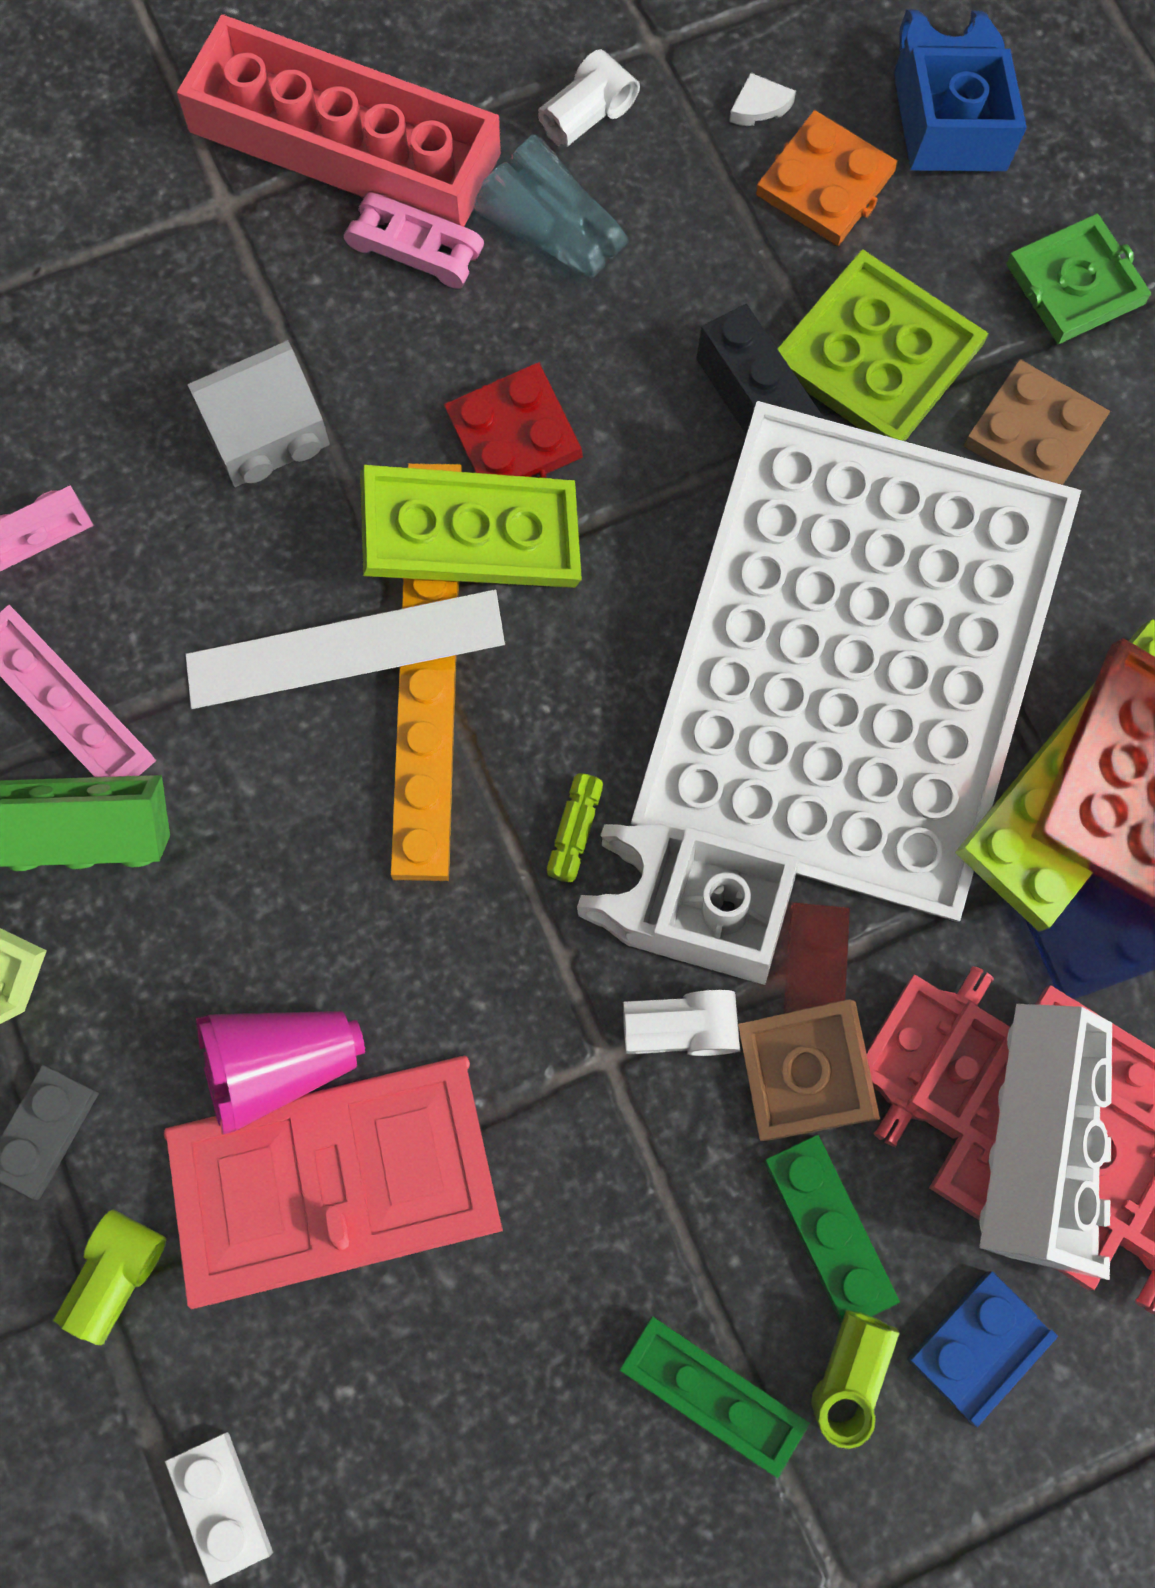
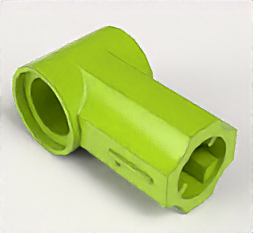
(118, 1259)
(857, 1374)

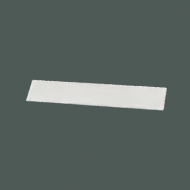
(344, 649)

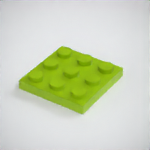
(880, 348)

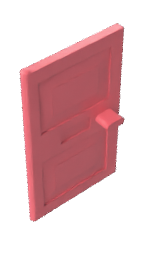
(331, 1183)

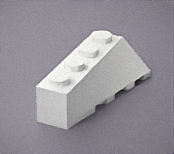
(1051, 1141)

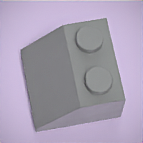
(260, 414)

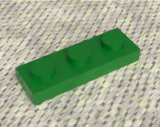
(830, 1230)
(714, 1397)

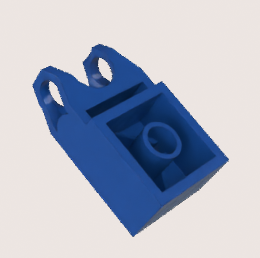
(957, 96)

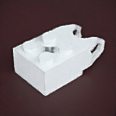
(681, 894)

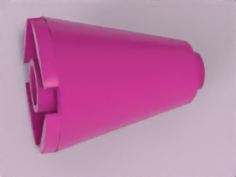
(272, 1059)

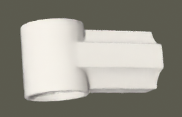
(598, 90)
(700, 1023)

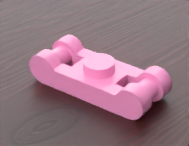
(414, 238)

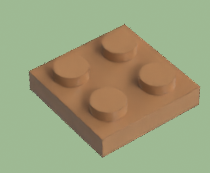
(1036, 426)
(808, 1071)

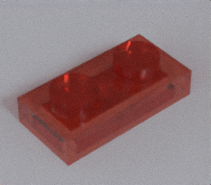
(816, 956)

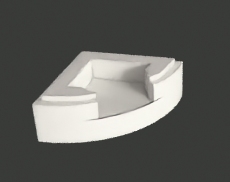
(760, 101)

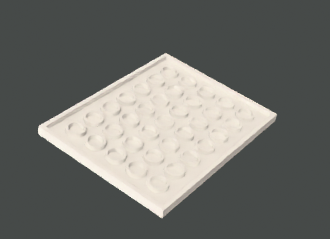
(858, 656)

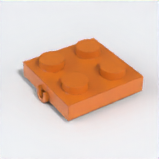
(826, 178)

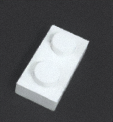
(219, 1508)

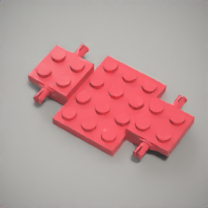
(945, 1066)

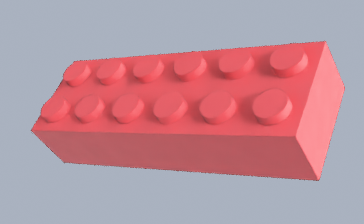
(339, 121)

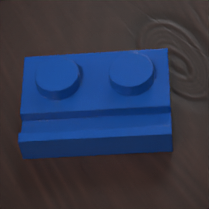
(982, 1348)

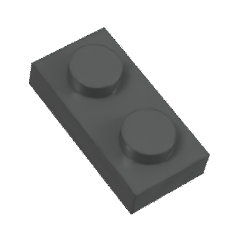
(42, 1131)

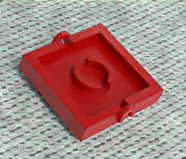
(515, 426)

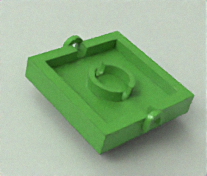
(1078, 278)

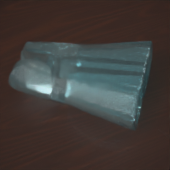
(550, 209)

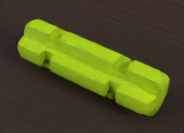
(574, 827)

